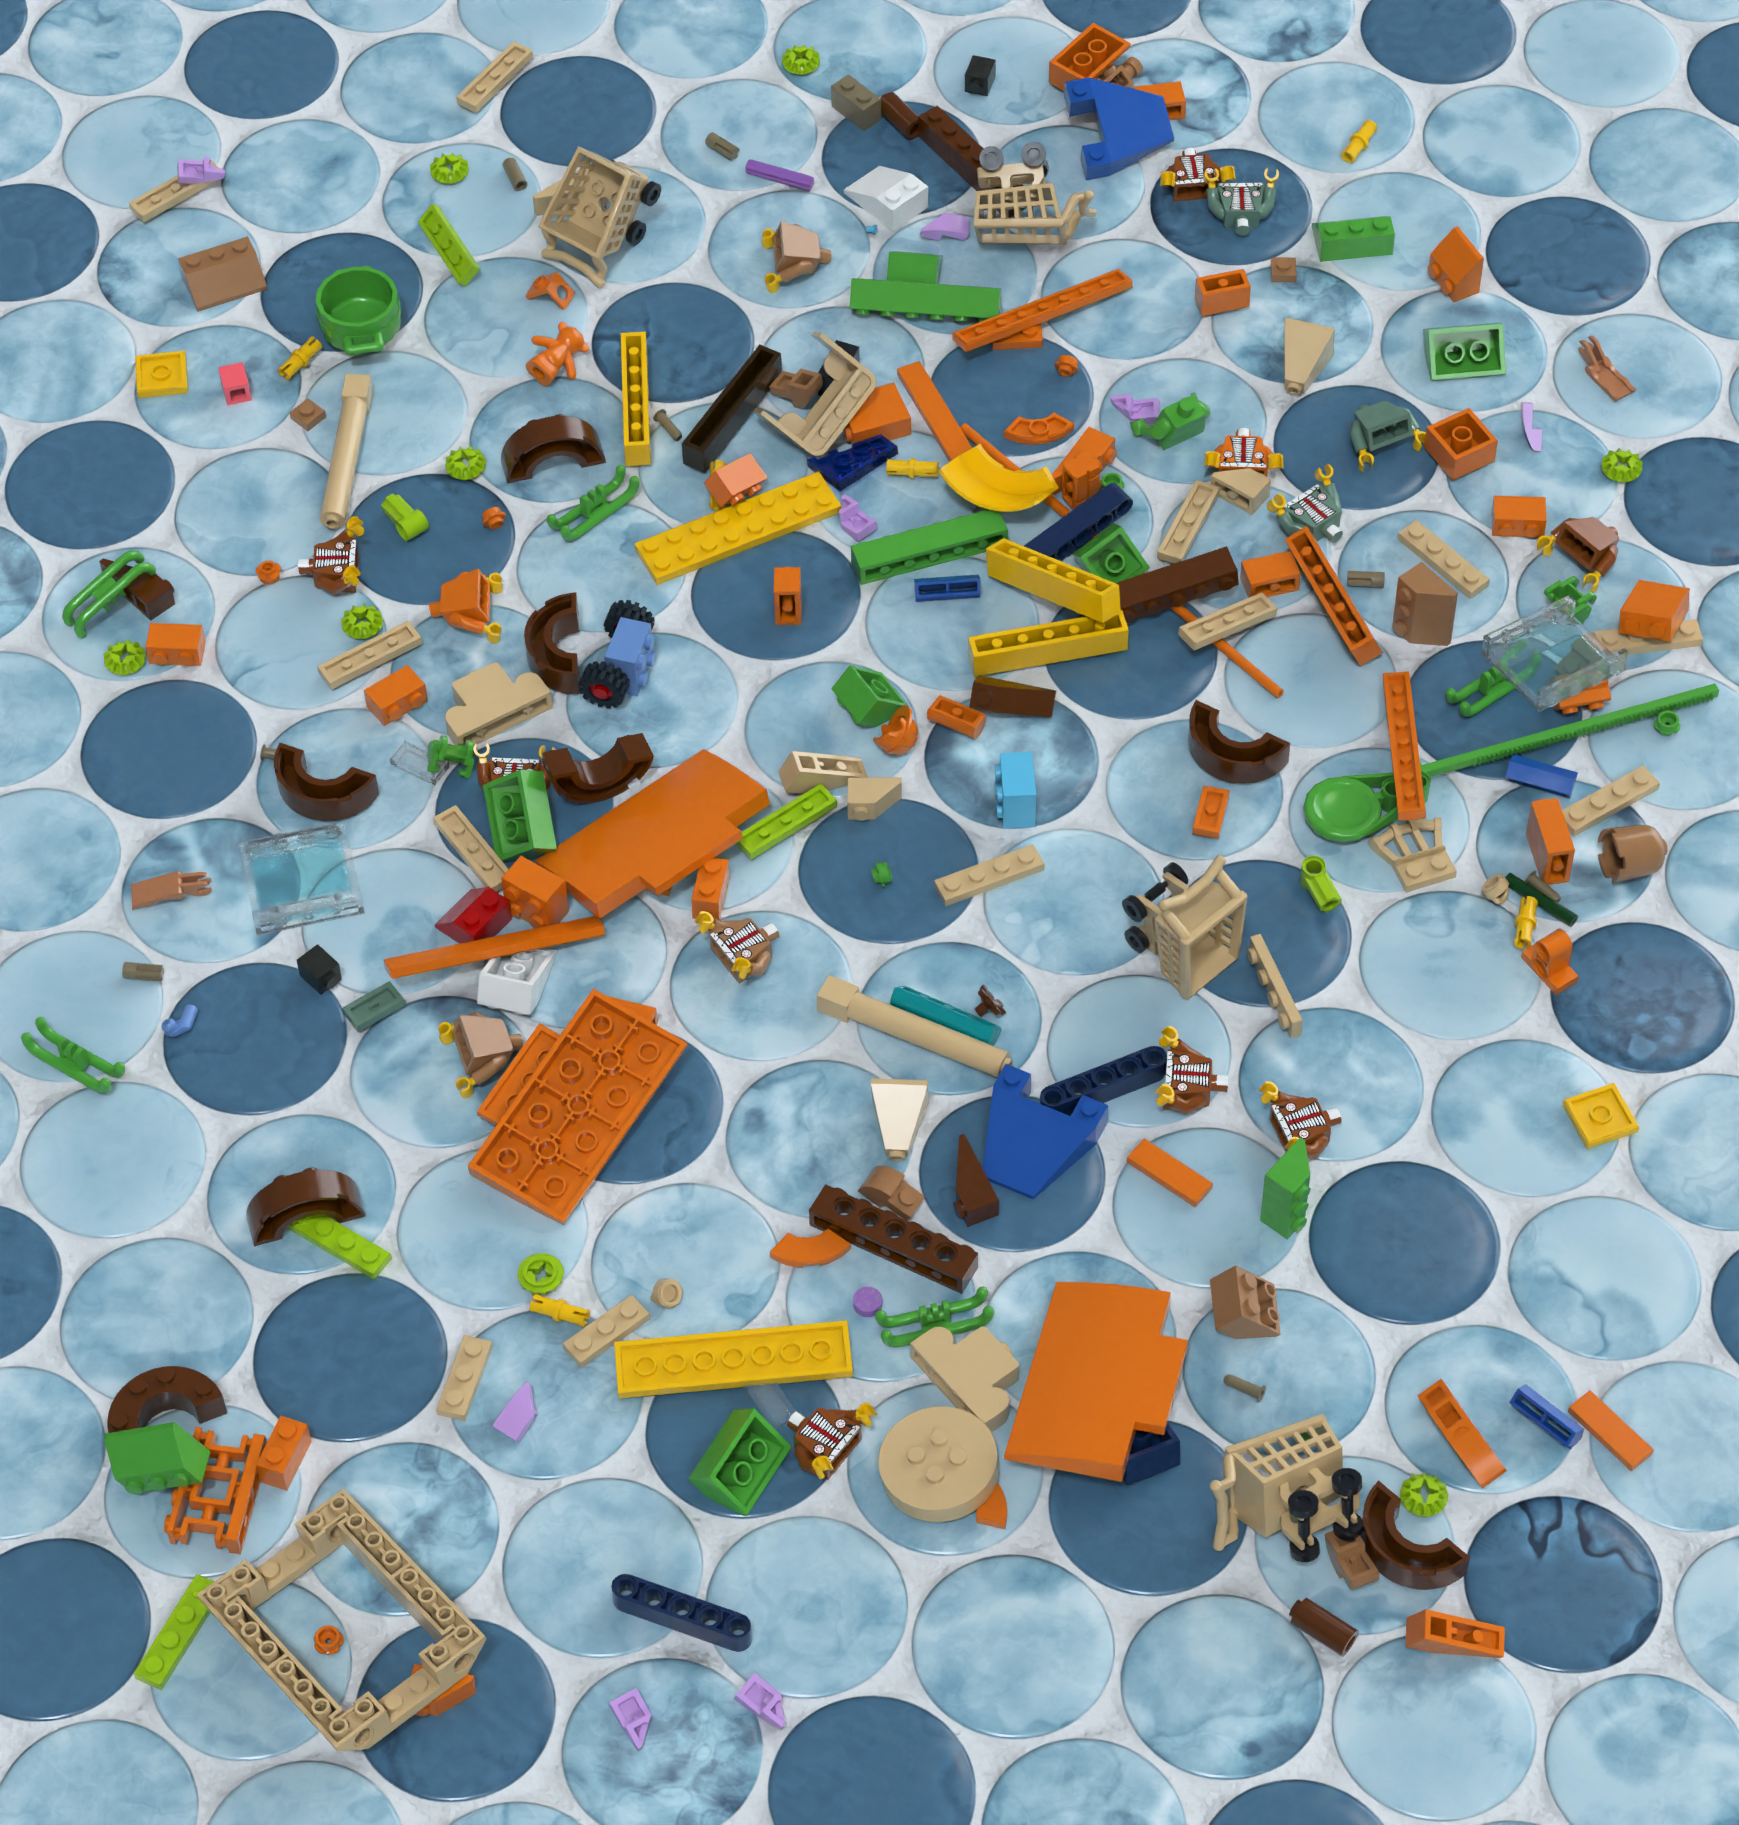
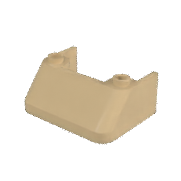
(835, 407)

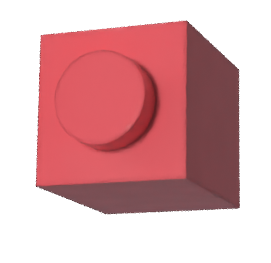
(235, 383)

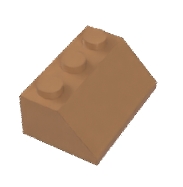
(222, 274)
(1424, 607)

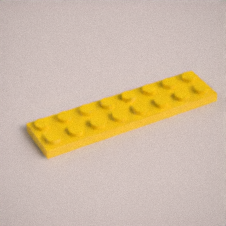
(737, 528)
(733, 1359)

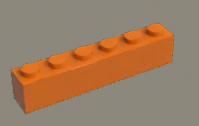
(1333, 596)

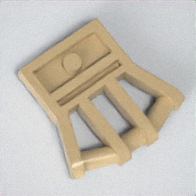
(1420, 868)

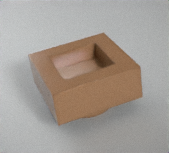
(1283, 269)
(307, 414)

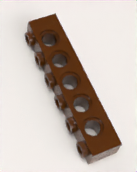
(901, 1251)

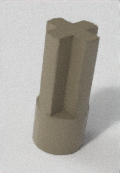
(722, 146)
(1366, 579)
(142, 971)

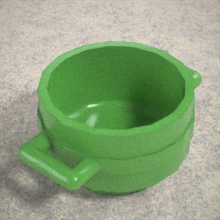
(358, 309)

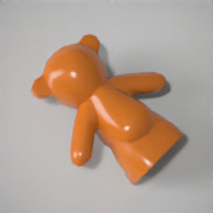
(558, 352)

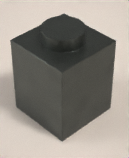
(980, 75)
(319, 969)

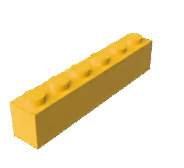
(635, 399)
(1053, 580)
(1046, 644)

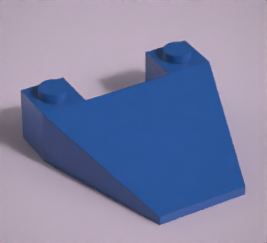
(1128, 121)
(1034, 1143)

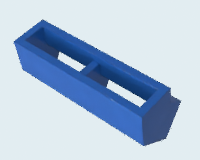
(947, 583)
(1541, 776)
(1550, 1412)

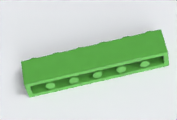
(924, 298)
(927, 546)

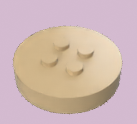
(939, 1464)

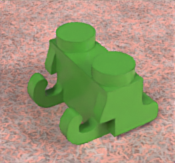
(1568, 587)
(459, 753)

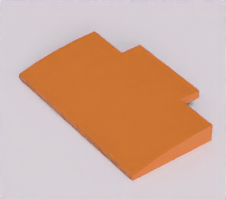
(658, 834)
(571, 1104)
(1097, 1379)

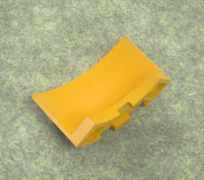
(991, 486)

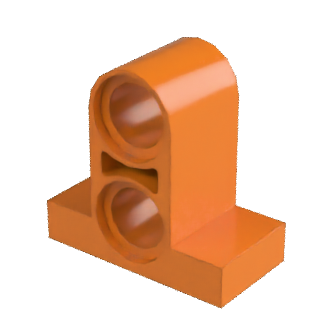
(1551, 961)

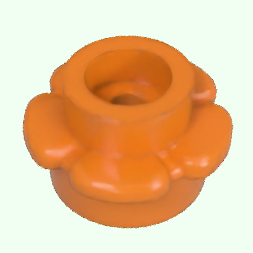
(1066, 365)
(493, 518)
(268, 572)
(324, 1634)

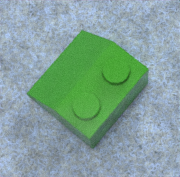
(914, 267)
(1111, 556)
(867, 696)

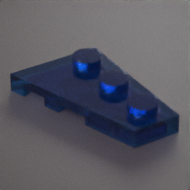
(848, 466)

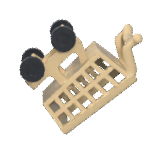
(1032, 171)
(589, 222)
(1183, 925)
(1290, 1494)

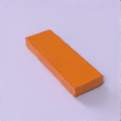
(1169, 1172)
(1610, 1430)

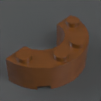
(549, 438)
(542, 632)
(1232, 759)
(600, 777)
(318, 797)
(301, 1196)
(162, 1391)
(1400, 1559)

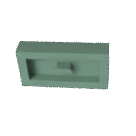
(373, 1006)

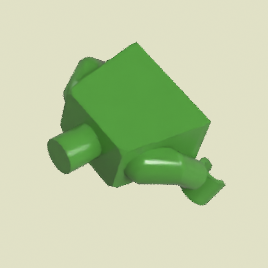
(1175, 422)

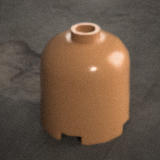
(1631, 852)

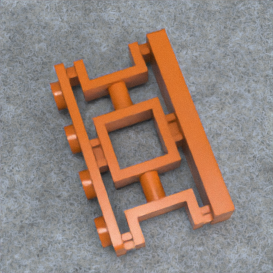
(238, 1501)

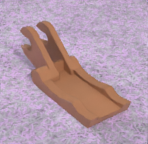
(1603, 371)
(167, 887)

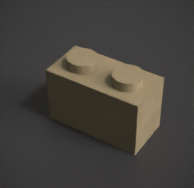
(856, 102)

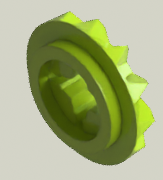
(800, 66)
(445, 175)
(458, 469)
(1620, 472)
(363, 629)
(130, 664)
(534, 1265)
(1413, 1500)

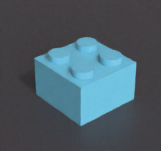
(1015, 790)

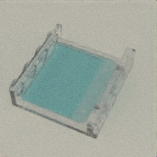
(1551, 655)
(301, 878)

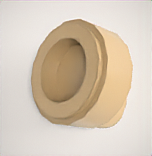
(1496, 886)
(667, 1293)

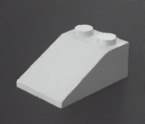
(890, 195)
(515, 980)

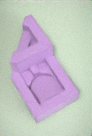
(198, 171)
(948, 225)
(1136, 409)
(1533, 435)
(854, 521)
(517, 1414)
(762, 1701)
(632, 1716)

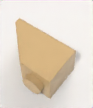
(1242, 488)
(872, 796)

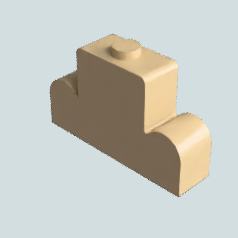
(493, 704)
(969, 1372)

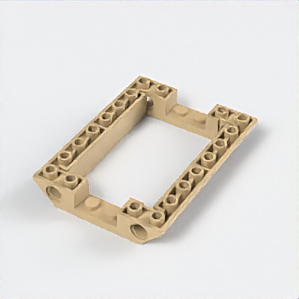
(320, 1533)

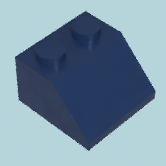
(1152, 1454)

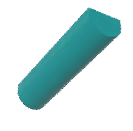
(944, 1014)

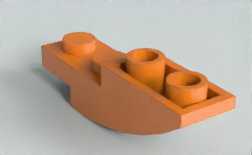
(1462, 1433)

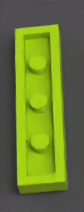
(448, 245)
(786, 821)
(342, 1243)
(174, 1636)

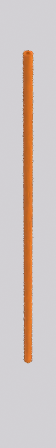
(1184, 613)

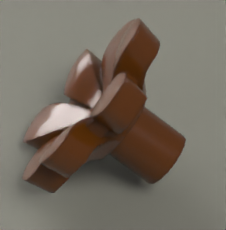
(988, 1003)

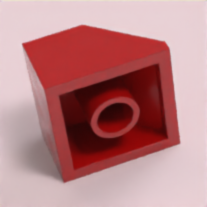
(476, 916)

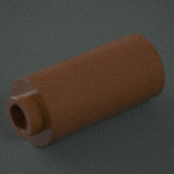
(900, 115)
(1323, 1626)

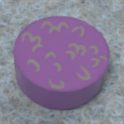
(867, 1301)

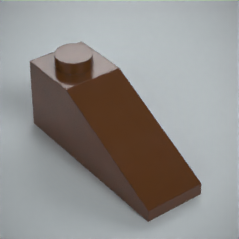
(147, 593)
(1011, 697)
(974, 1194)

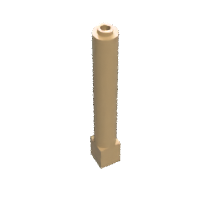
(356, 402)
(845, 1002)

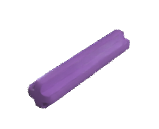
(779, 174)

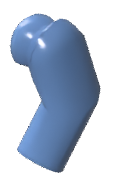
(184, 1024)

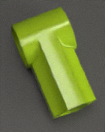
(407, 521)
(1319, 884)

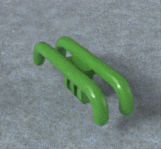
(595, 506)
(105, 589)
(1490, 683)
(72, 1058)
(935, 1317)

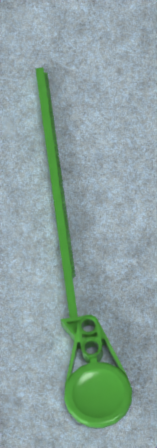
(1350, 809)

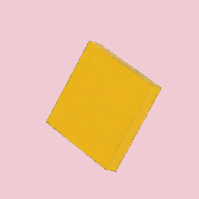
(161, 374)
(1600, 1116)

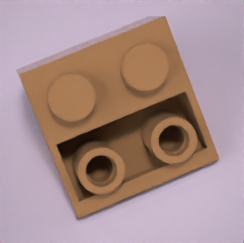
(1244, 1305)

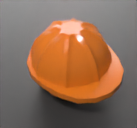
(899, 734)

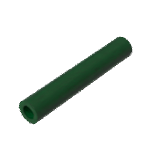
(1544, 901)

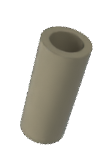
(514, 174)

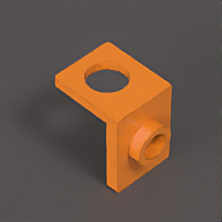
(549, 285)

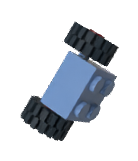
(625, 659)

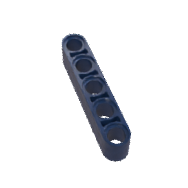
(1082, 523)
(1113, 1074)
(674, 1601)

